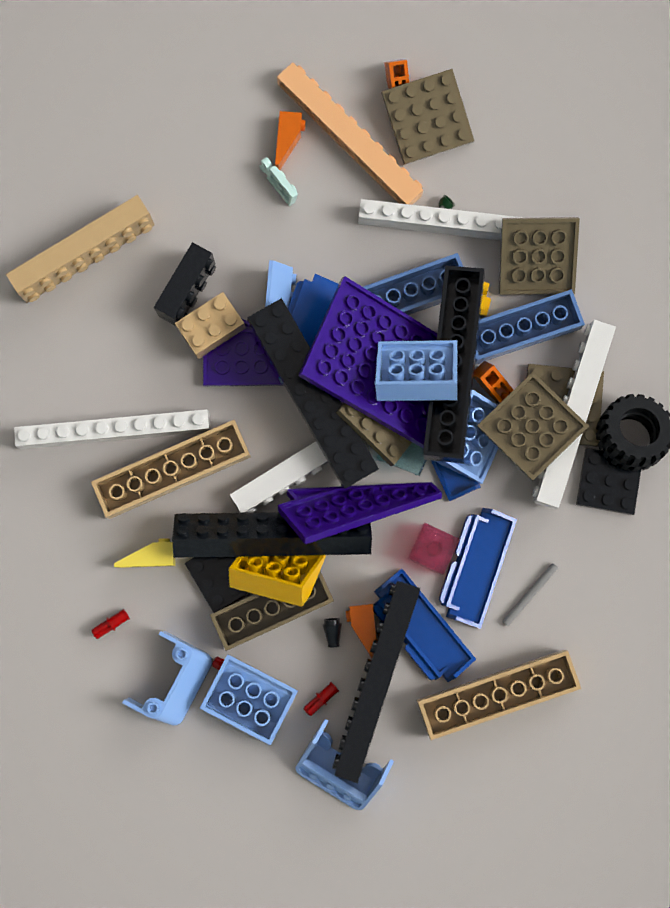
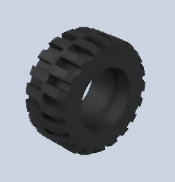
(620, 450)

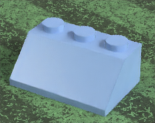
(279, 283)

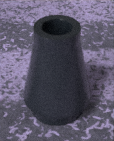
(332, 631)

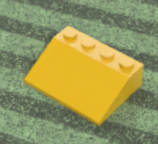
(277, 577)

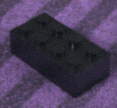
(185, 284)

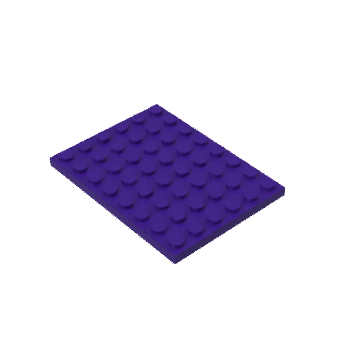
(346, 357)

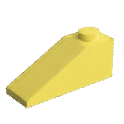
(153, 555)

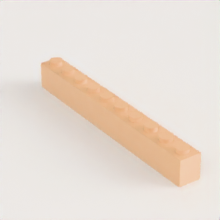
(349, 135)

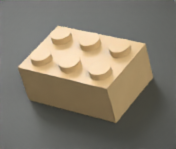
(210, 325)

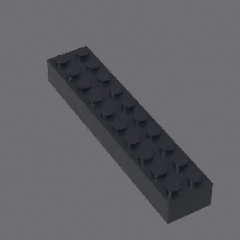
(457, 321)
(287, 353)
(257, 536)
(376, 683)

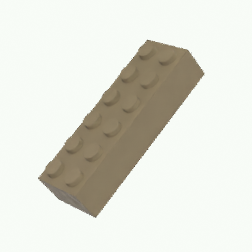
(262, 614)

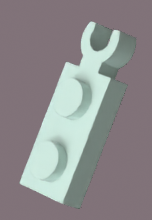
(279, 181)

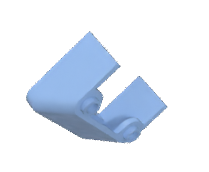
(185, 687)
(317, 768)

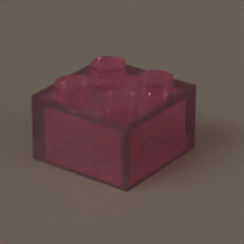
(433, 549)

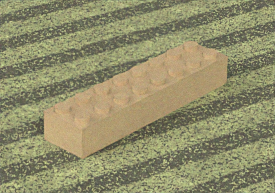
(81, 249)
(170, 469)
(498, 694)

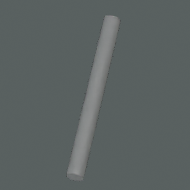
(530, 594)

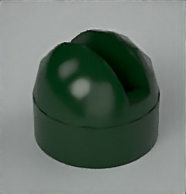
(446, 202)

